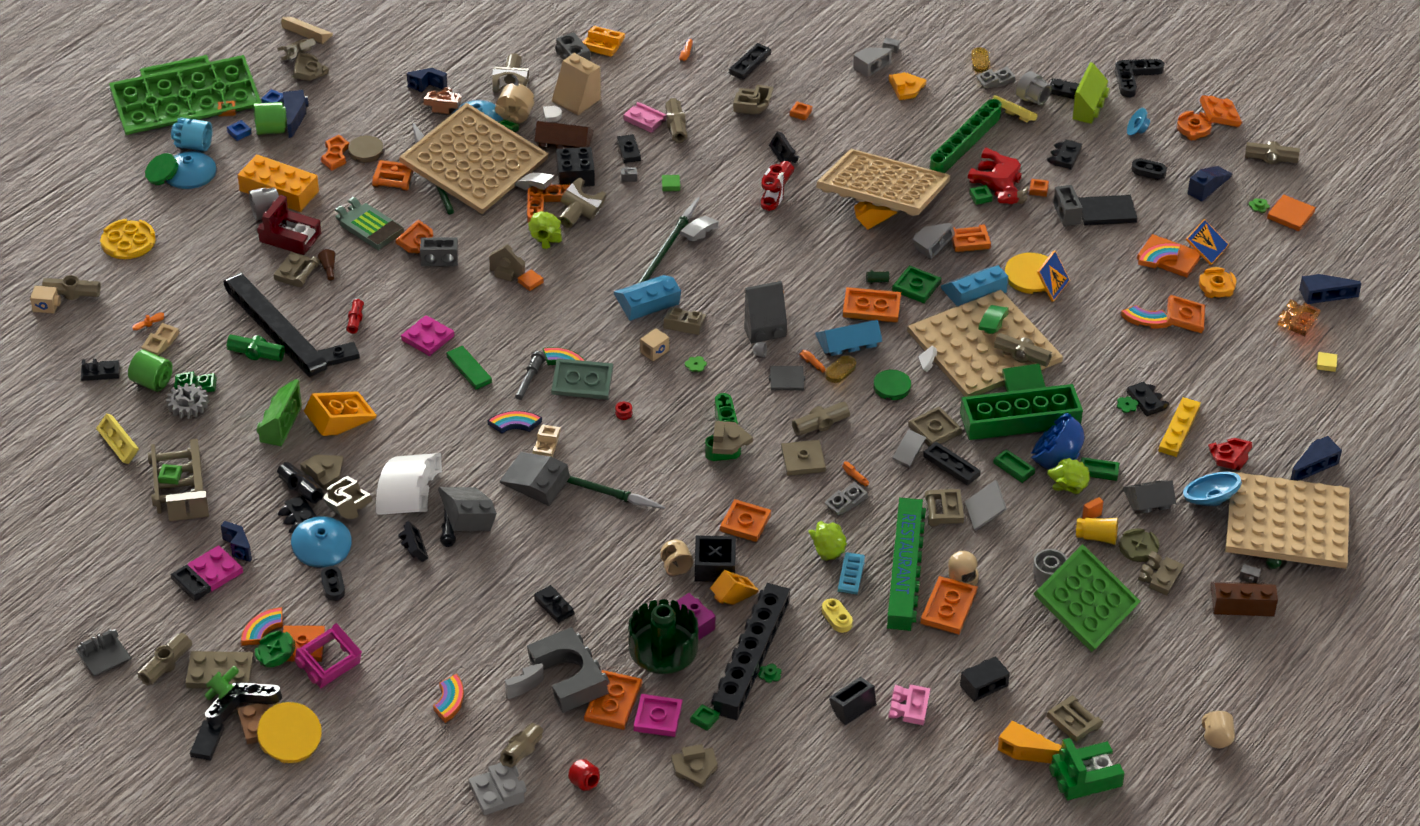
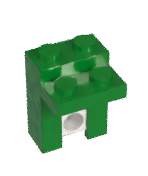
(1085, 770)

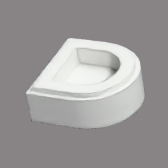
(552, 113)

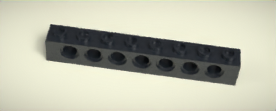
(751, 651)

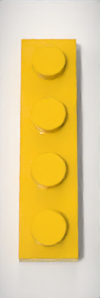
(1179, 427)

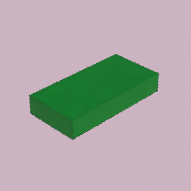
(1014, 466)
(1101, 468)

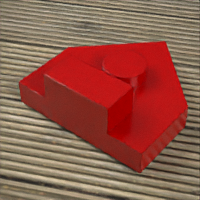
(1231, 454)

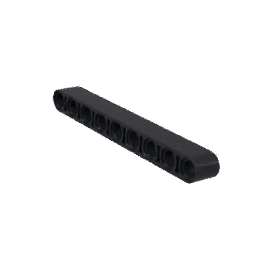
(275, 324)

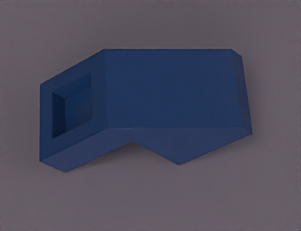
(421, 79)
(236, 537)

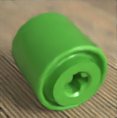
(270, 118)
(150, 370)

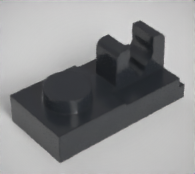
(782, 148)
(100, 370)
(413, 541)
(554, 604)

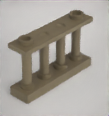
(193, 467)

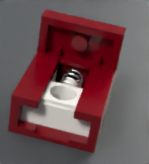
(287, 228)

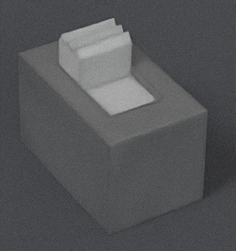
(892, 44)
(628, 174)
(1250, 574)

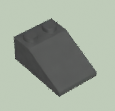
(765, 312)
(537, 476)
(468, 508)

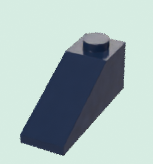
(295, 107)
(1207, 181)
(1327, 288)
(1318, 457)

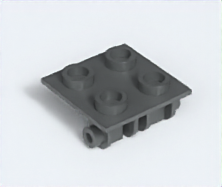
(103, 652)

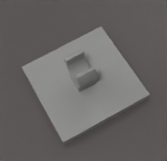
(985, 505)

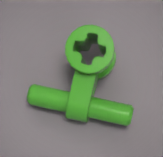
(220, 685)

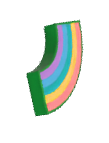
(553, 353)

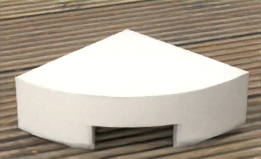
(927, 358)

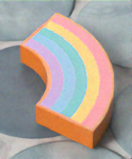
(1158, 254)
(1138, 316)
(262, 625)
(451, 698)

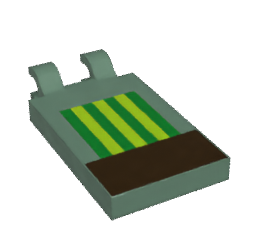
(368, 224)

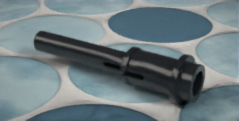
(447, 537)

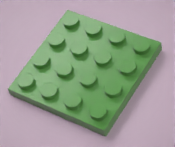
(1087, 597)

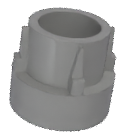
(1033, 88)
(261, 200)
(1046, 563)

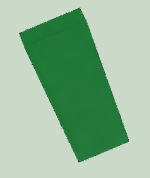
(469, 367)

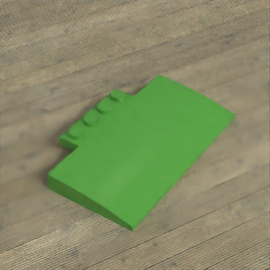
(183, 90)

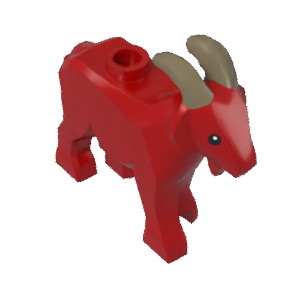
(1002, 178)

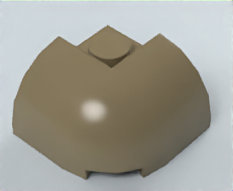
(752, 101)
(346, 498)

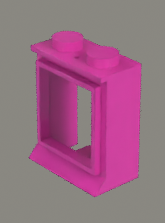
(314, 670)

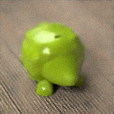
(545, 228)
(1070, 476)
(828, 540)

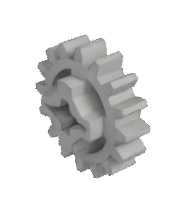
(187, 400)

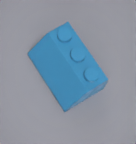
(976, 285)
(649, 296)
(850, 337)

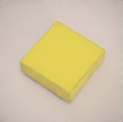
(1326, 361)

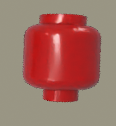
(584, 775)

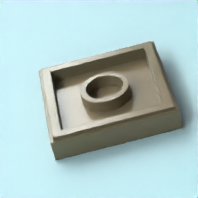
(935, 426)

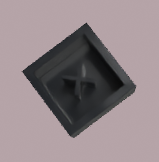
(575, 164)
(714, 556)

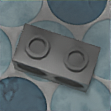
(570, 44)
(1067, 205)
(439, 251)

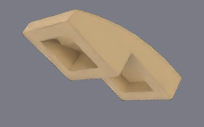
(161, 340)
(547, 440)

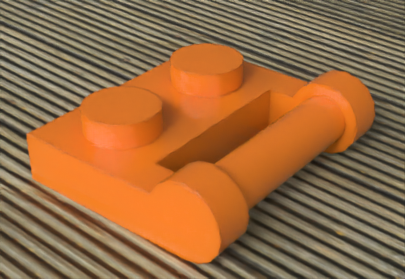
(392, 170)
(971, 239)

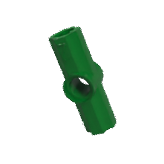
(255, 347)

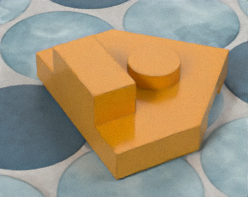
(906, 85)

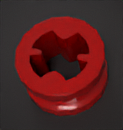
(623, 415)

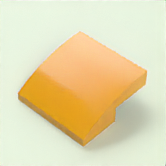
(603, 40)

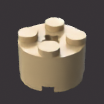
(515, 103)

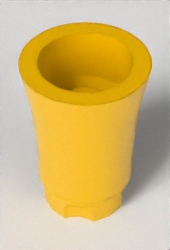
(1098, 529)

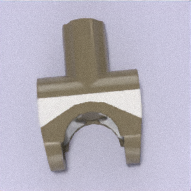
(510, 73)
(580, 204)

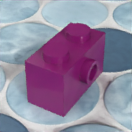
(705, 617)

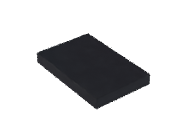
(1108, 210)

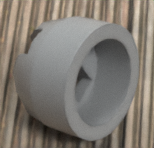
(760, 349)

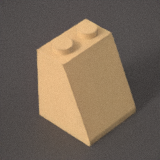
(577, 84)

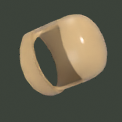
(676, 551)
(961, 564)
(1218, 729)

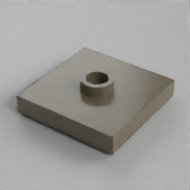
(803, 457)

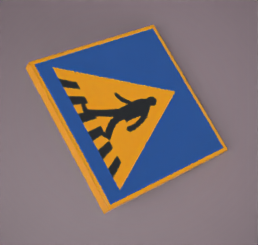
(1207, 242)
(1053, 276)

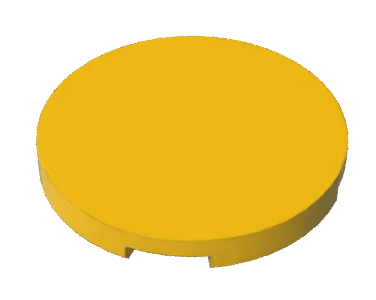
(127, 239)
(1023, 272)
(289, 732)

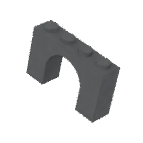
(569, 648)

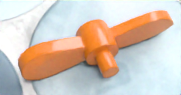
(148, 321)

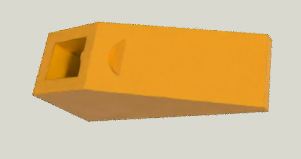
(1026, 745)

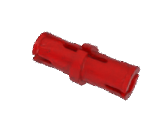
(355, 316)

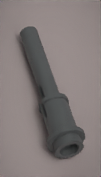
(537, 359)

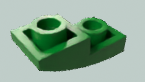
(992, 319)
(207, 381)

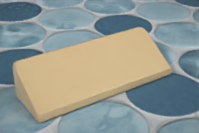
(305, 29)

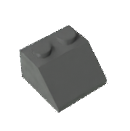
(1151, 495)

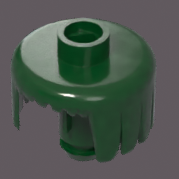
(663, 637)

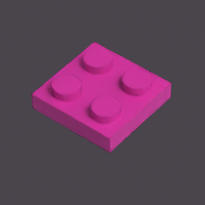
(427, 335)
(216, 567)
(658, 715)

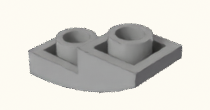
(993, 79)
(537, 180)
(698, 228)
(909, 448)
(844, 501)
(521, 684)

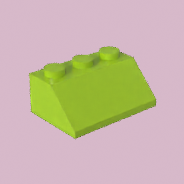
(1090, 95)

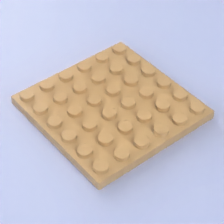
(473, 158)
(883, 182)
(969, 353)
(1289, 521)

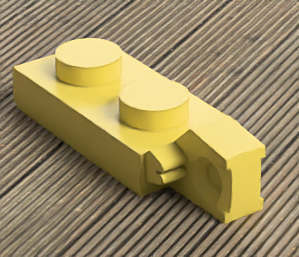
(1012, 108)

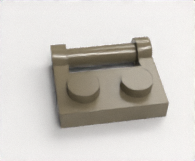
(292, 266)
(951, 506)
(1071, 722)

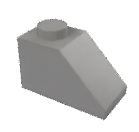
(871, 60)
(933, 238)

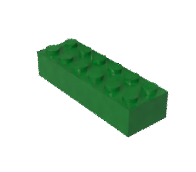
(1018, 411)

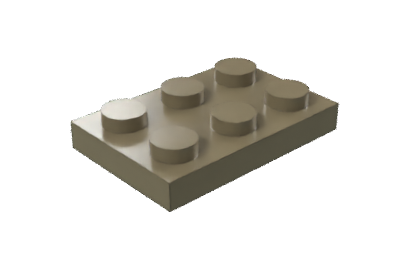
(206, 664)

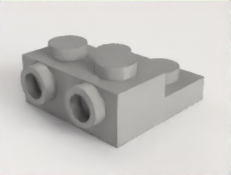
(498, 788)

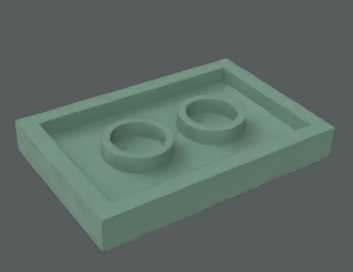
(582, 379)

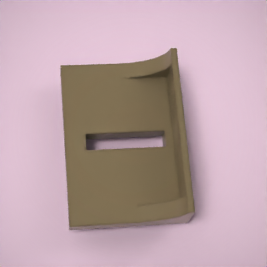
(692, 324)
(177, 508)

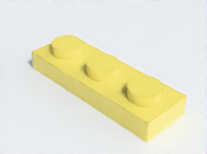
(117, 438)

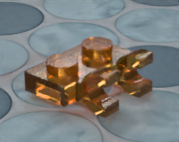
(1302, 321)

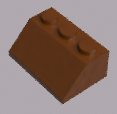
(562, 135)
(1244, 599)

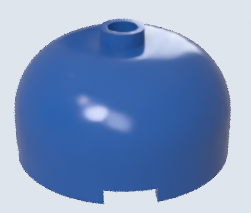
(1059, 442)

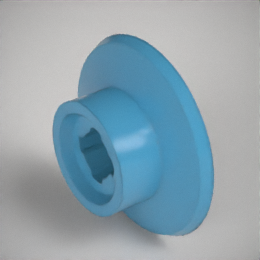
(1138, 122)

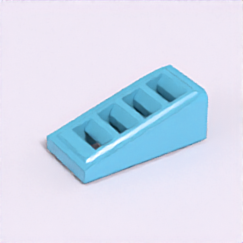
(855, 562)

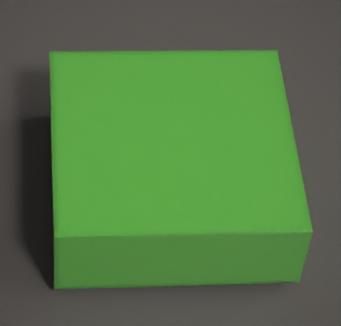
(670, 183)
(170, 474)

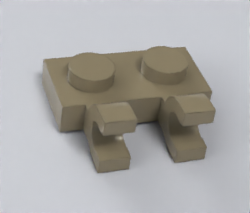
(299, 46)
(1165, 577)

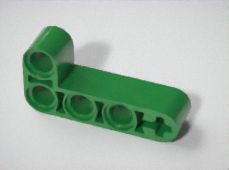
(723, 412)

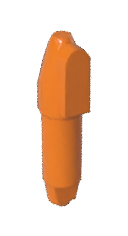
(686, 52)
(809, 357)
(851, 471)

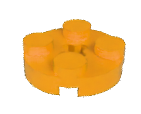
(1224, 287)

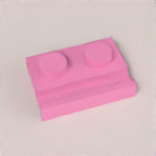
(644, 117)

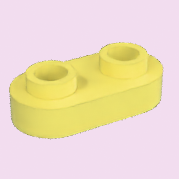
(835, 611)

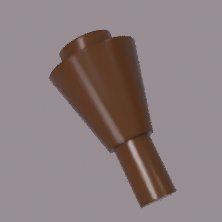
(327, 259)

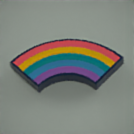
(514, 420)

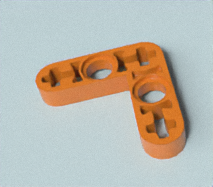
(540, 198)

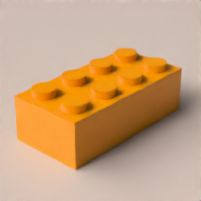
(289, 181)

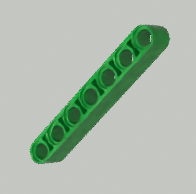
(966, 136)

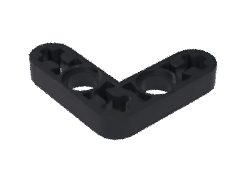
(1150, 67)
(244, 693)

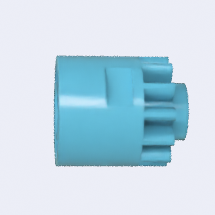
(192, 134)

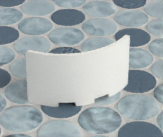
(404, 483)

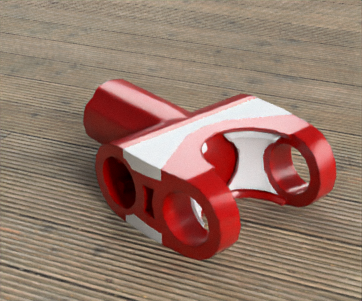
(774, 183)

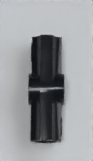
(300, 482)

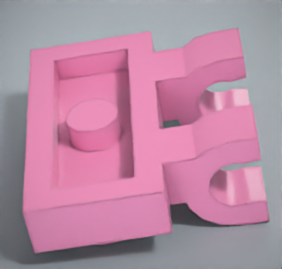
(915, 707)

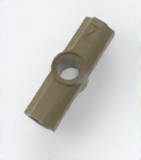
(676, 120)
(1272, 152)
(73, 288)
(1023, 349)
(820, 418)
(164, 659)
(521, 745)

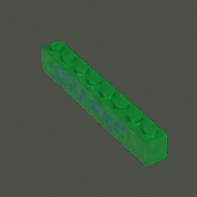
(905, 564)

